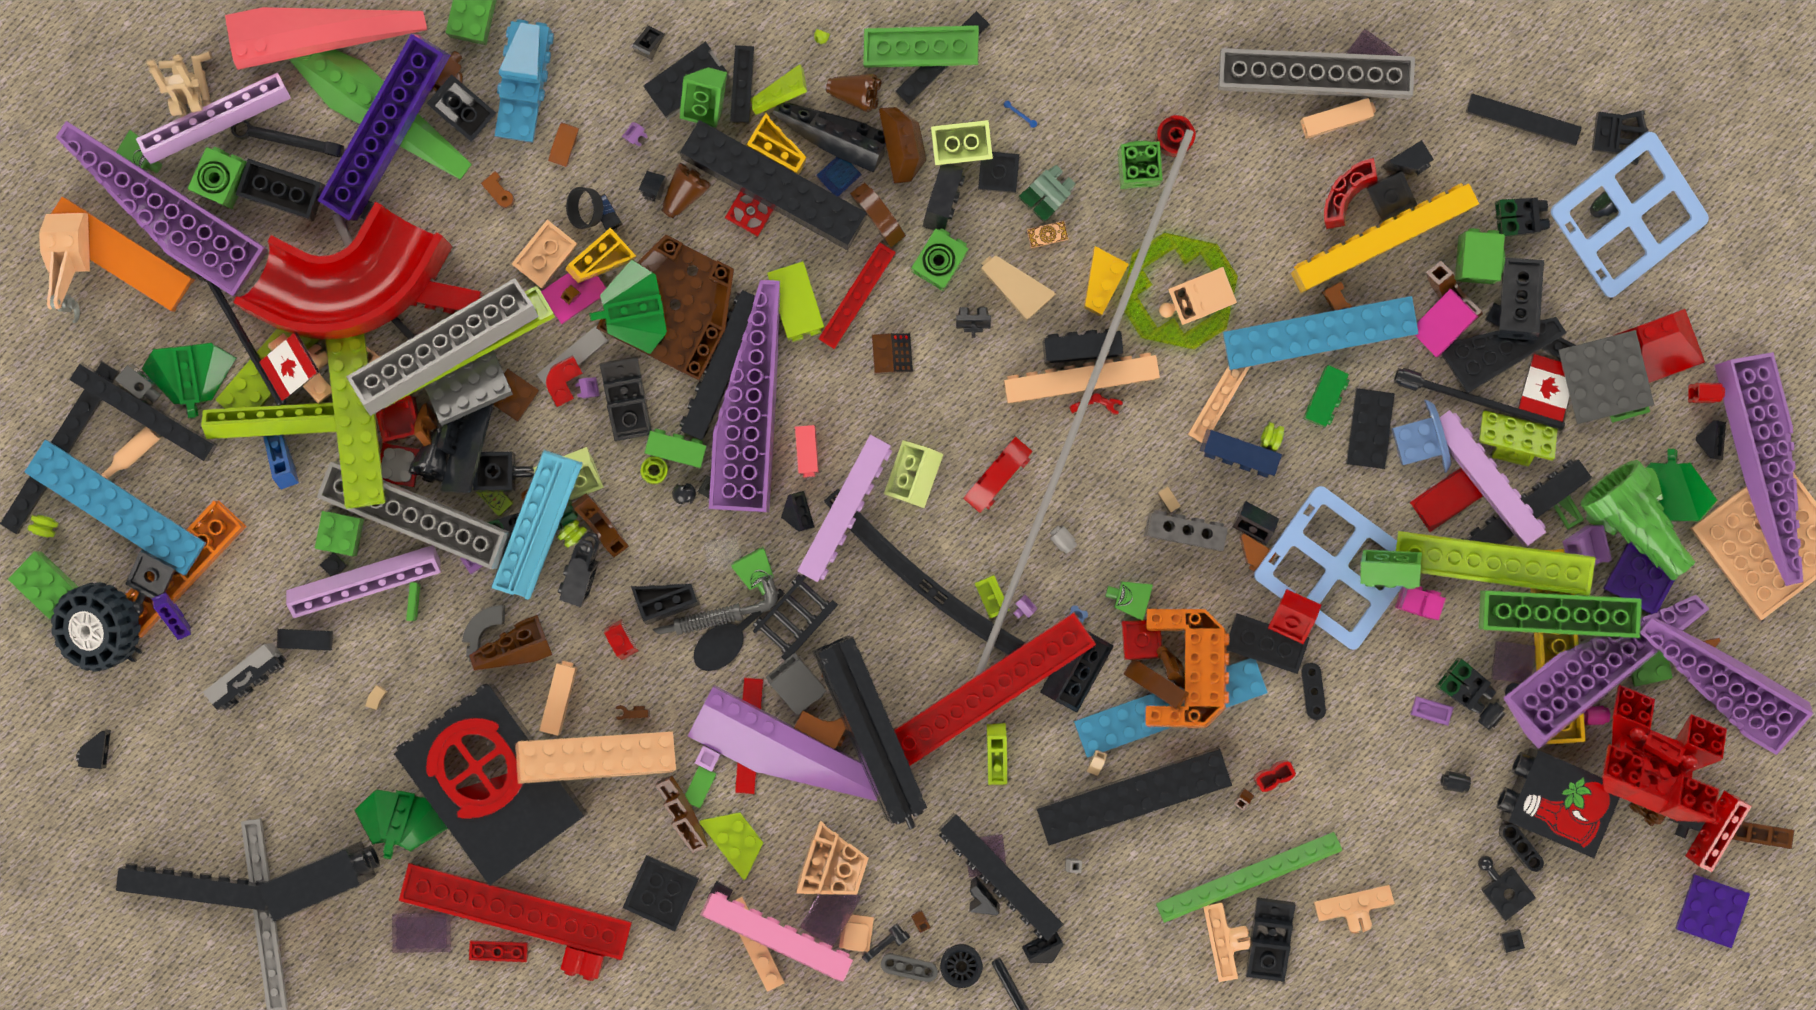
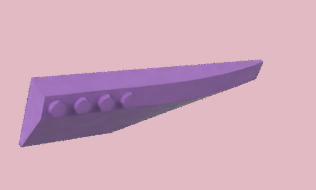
(169, 217)
(747, 417)
(1764, 449)
(1586, 674)
(775, 746)

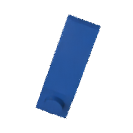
(280, 461)

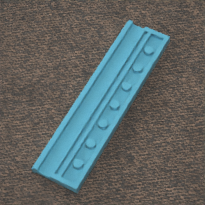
(536, 524)

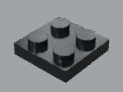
(999, 173)
(1391, 196)

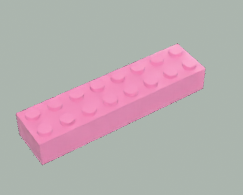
(778, 938)

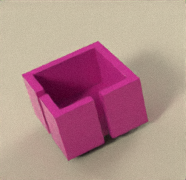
(1421, 603)

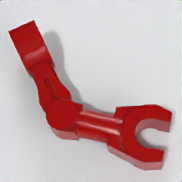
(1097, 398)

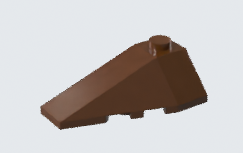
(519, 646)

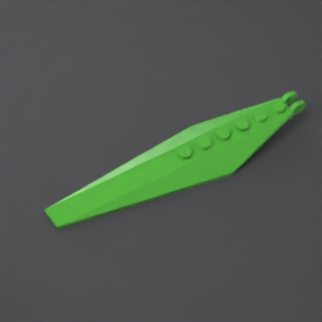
(350, 89)

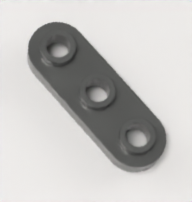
(916, 973)

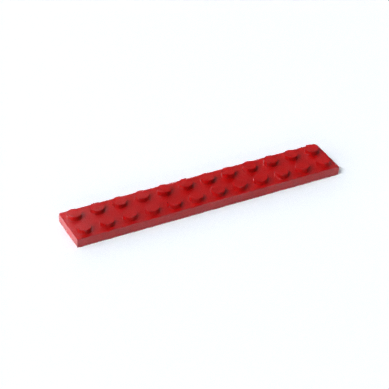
(993, 688)
(515, 911)

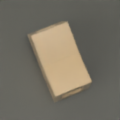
(1168, 499)
(375, 697)
(1096, 763)

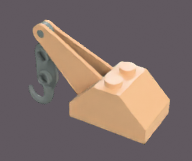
(64, 252)

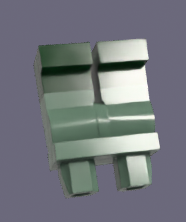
(1049, 187)

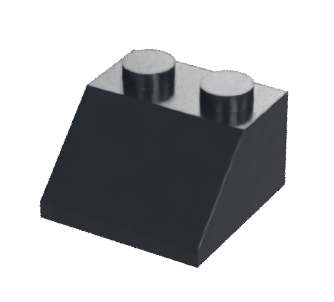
(1411, 160)

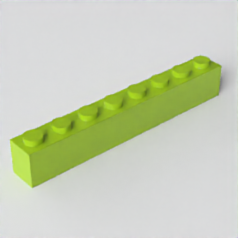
(268, 420)

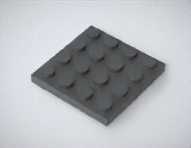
(1606, 377)
(468, 388)

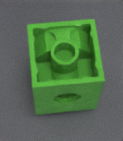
(1139, 164)
(217, 165)
(944, 247)
(1480, 257)

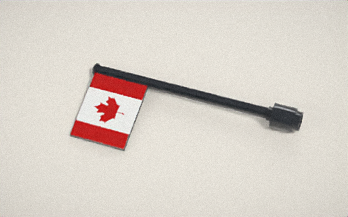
(284, 368)
(1541, 401)

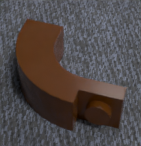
(878, 214)
(1443, 280)
(600, 524)

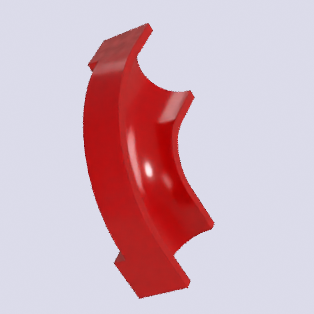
(349, 289)

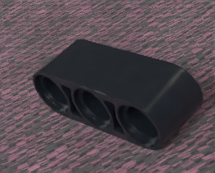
(304, 639)
(1528, 852)

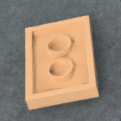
(544, 254)

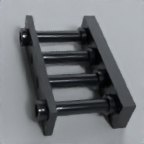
(813, 620)

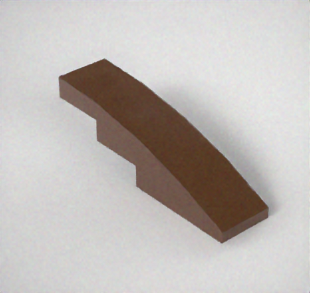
(1156, 684)
(683, 816)
(1765, 835)

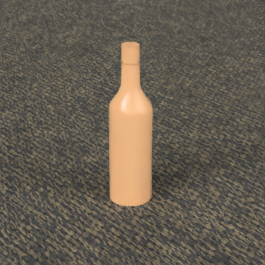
(132, 451)

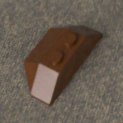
(903, 144)

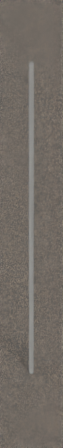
(1084, 402)

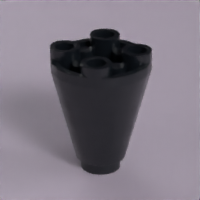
(430, 461)

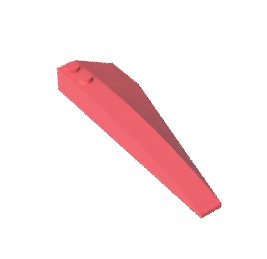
(287, 33)

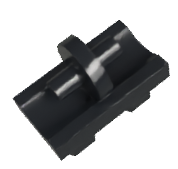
(973, 323)

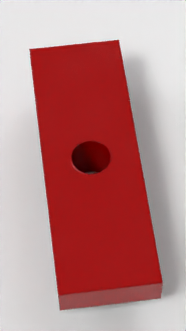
(509, 951)

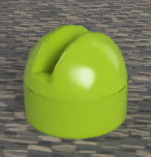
(821, 37)

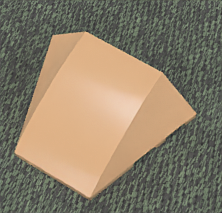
(831, 865)

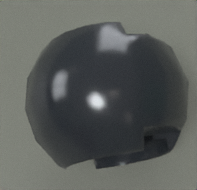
(684, 493)

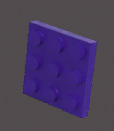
(1639, 579)
(1712, 911)

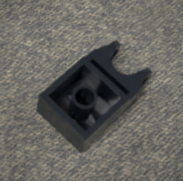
(580, 572)

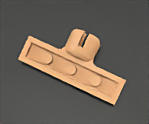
(317, 386)
(1355, 907)
(1225, 941)

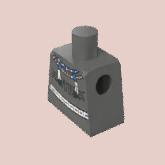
(130, 379)

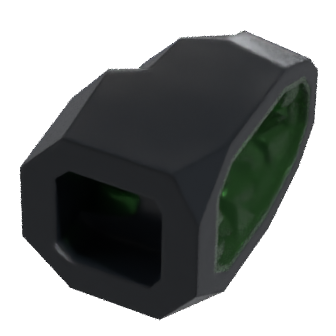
(1602, 206)

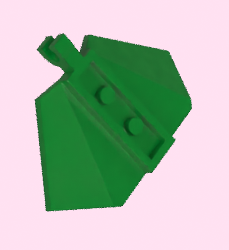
(633, 308)
(189, 373)
(1683, 490)
(398, 820)

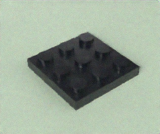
(660, 893)

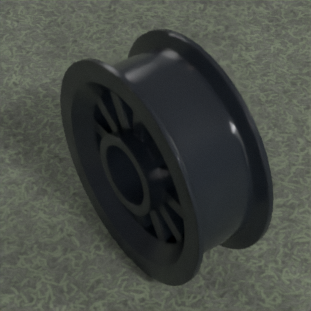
(970, 980)

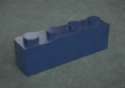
(1240, 452)

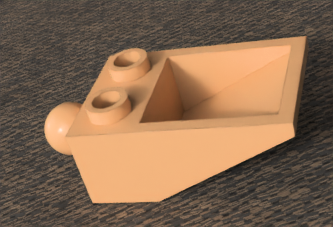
(1202, 294)

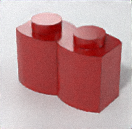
(1705, 392)
(1278, 773)
(582, 963)

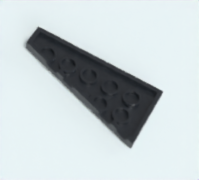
(1487, 356)

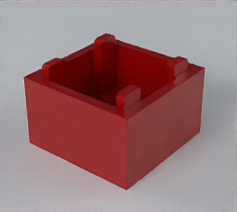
(398, 419)
(1294, 616)

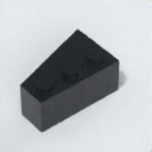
(943, 197)
(664, 600)

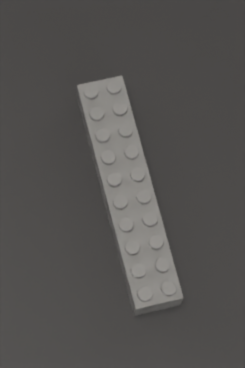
(1316, 73)
(442, 346)
(425, 520)

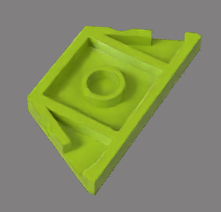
(735, 840)

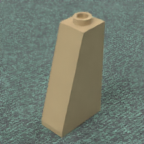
(1017, 287)

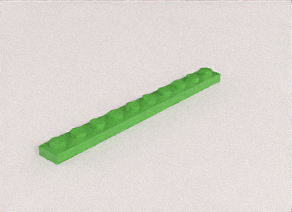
(1249, 877)

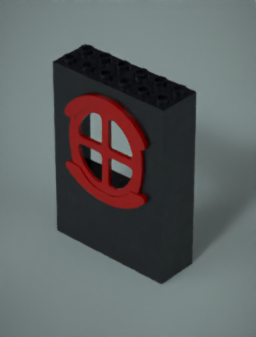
(513, 819)

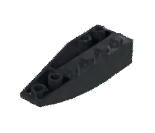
(836, 134)

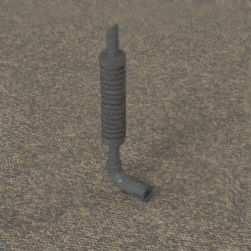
(722, 615)

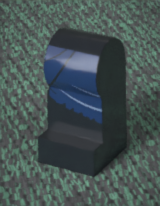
(610, 218)

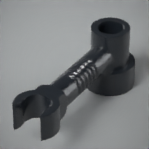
(896, 934)

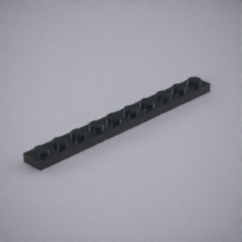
(64, 439)

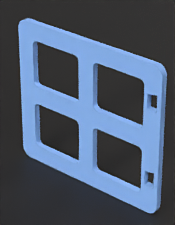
(1630, 214)
(1335, 567)

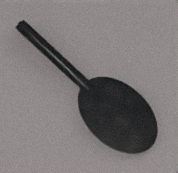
(723, 643)

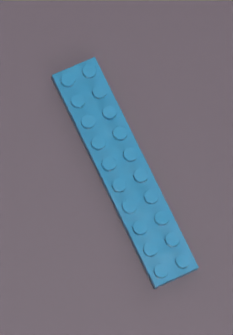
(1320, 332)
(115, 507)
(1128, 720)

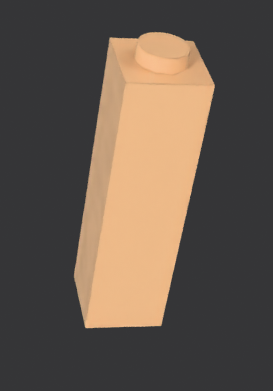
(1338, 118)
(558, 698)

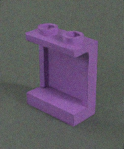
(1590, 542)

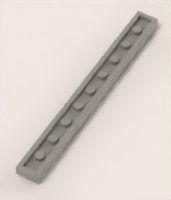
(265, 928)

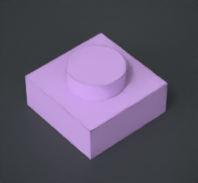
(707, 758)

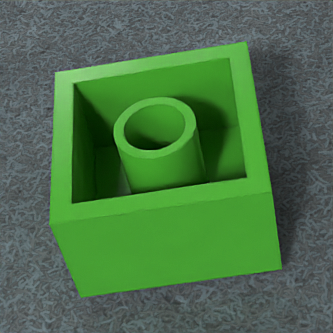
(339, 533)

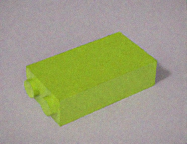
(797, 302)

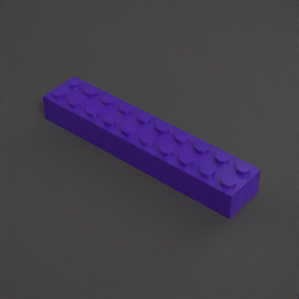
(384, 127)

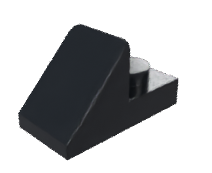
(984, 900)

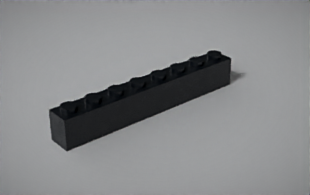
(719, 370)
(143, 412)
(1541, 499)
(1000, 876)
(190, 887)

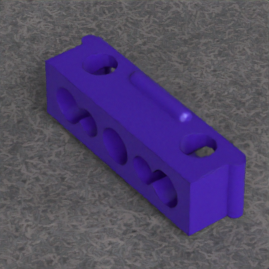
(171, 616)

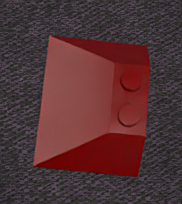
(1668, 345)

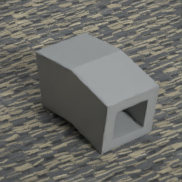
(1069, 865)

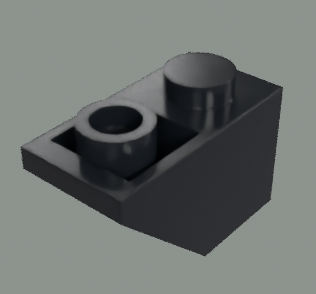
(652, 186)

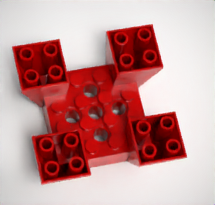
(1652, 781)

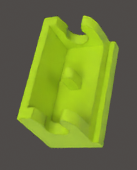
(990, 595)

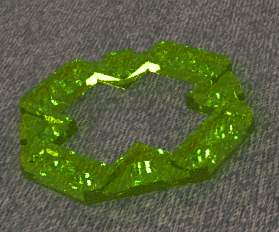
(1170, 332)

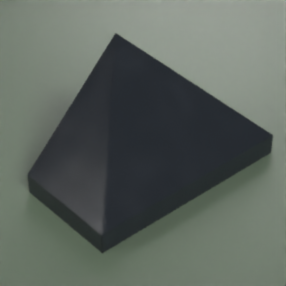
(1713, 439)
(797, 512)
(1042, 950)

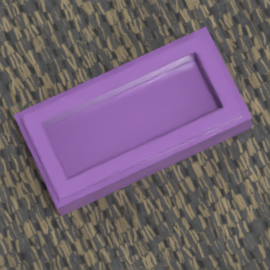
(1431, 710)

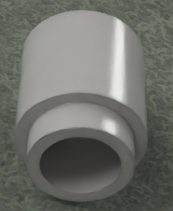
(1062, 539)

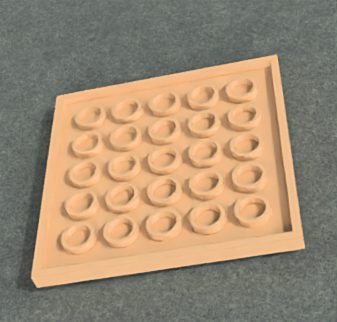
(1741, 551)

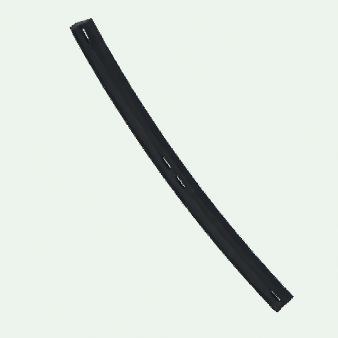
(914, 576)

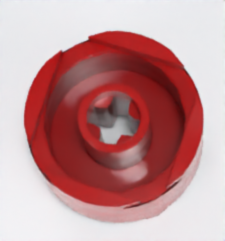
(1167, 127)

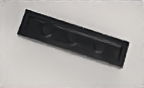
(742, 84)

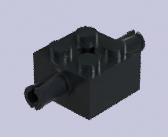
(507, 472)

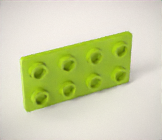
(1517, 439)

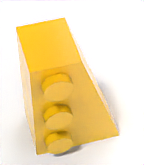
(773, 144)
(600, 257)
(1103, 280)

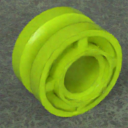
(1272, 437)
(653, 461)
(42, 526)
(571, 533)

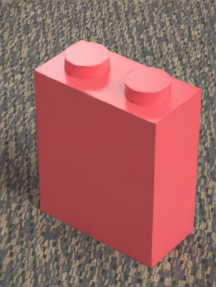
(807, 450)

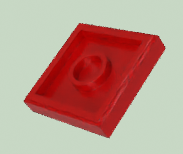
(1139, 641)

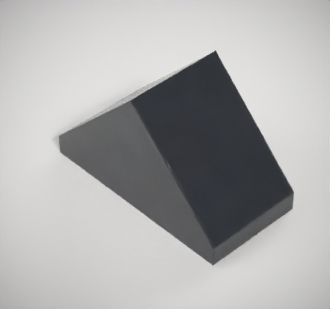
(648, 42)

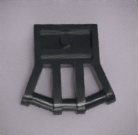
(1609, 128)

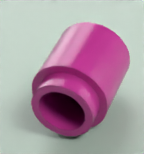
(1597, 715)

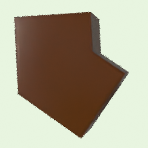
(570, 294)
(1243, 799)
(920, 921)

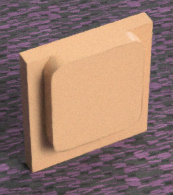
(857, 933)

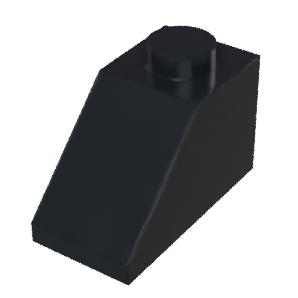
(95, 751)

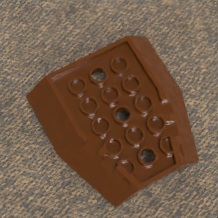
(704, 301)

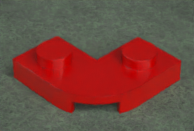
(557, 379)

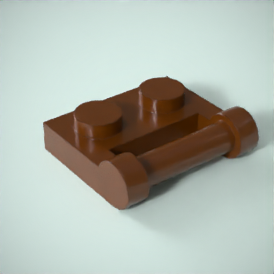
(1173, 665)

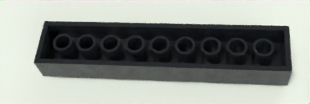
(773, 185)
(1133, 796)

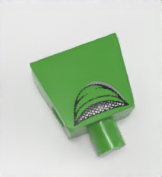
(130, 149)
(753, 568)
(1131, 598)

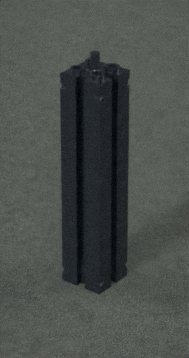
(870, 731)

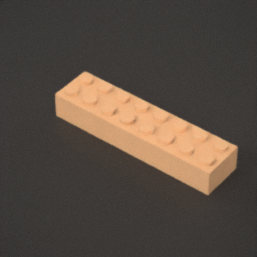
(595, 757)

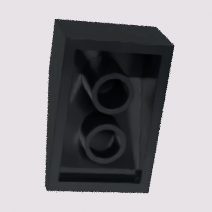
(461, 108)

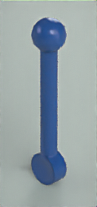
(1007, 104)

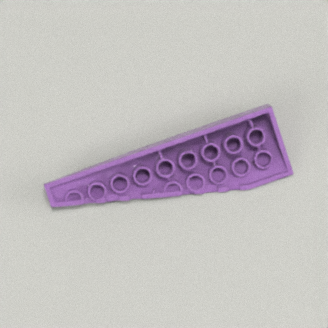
(1746, 697)

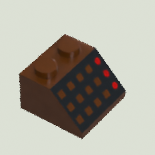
(892, 353)

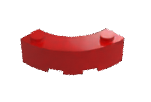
(1345, 189)
(998, 474)

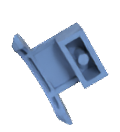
(1422, 439)

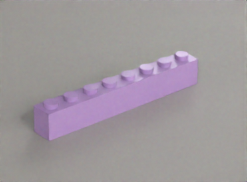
(213, 118)
(1490, 482)
(844, 508)
(363, 581)

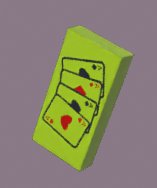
(496, 501)

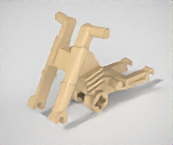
(183, 86)

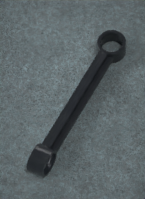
(328, 148)

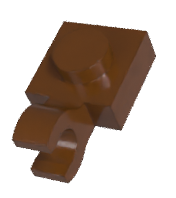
(638, 712)

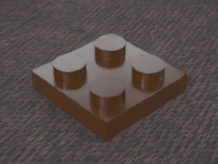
(522, 396)

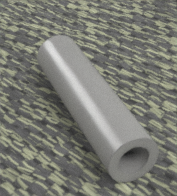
(342, 229)

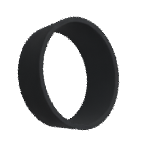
(572, 207)

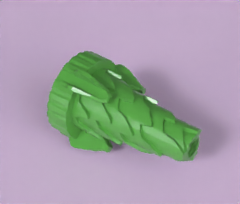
(1630, 505)

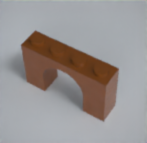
(824, 731)

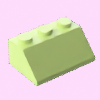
(961, 142)
(916, 473)
(588, 477)

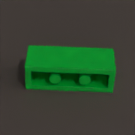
(1326, 396)

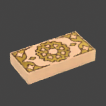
(1047, 234)

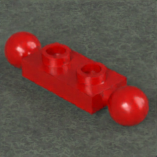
(1663, 748)

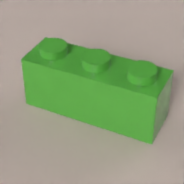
(675, 448)

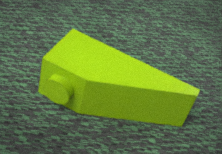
(997, 753)

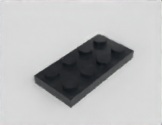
(1370, 428)
(1256, 641)

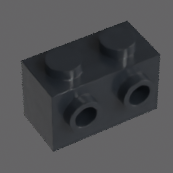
(1255, 522)

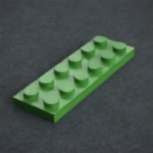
(921, 46)

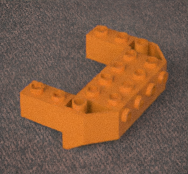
(1204, 668)

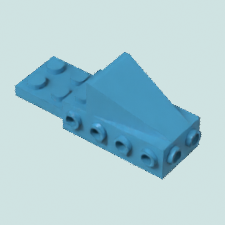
(523, 79)

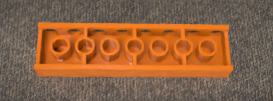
(131, 260)
(218, 529)

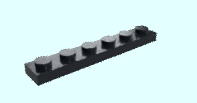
(927, 74)

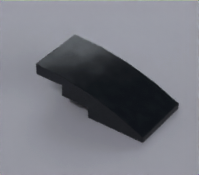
(625, 398)
(1270, 939)

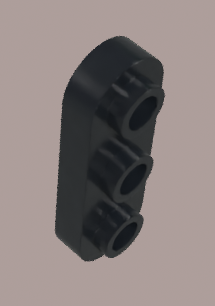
(1310, 682)

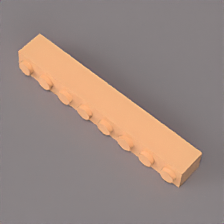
(1076, 379)

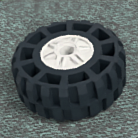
(95, 626)

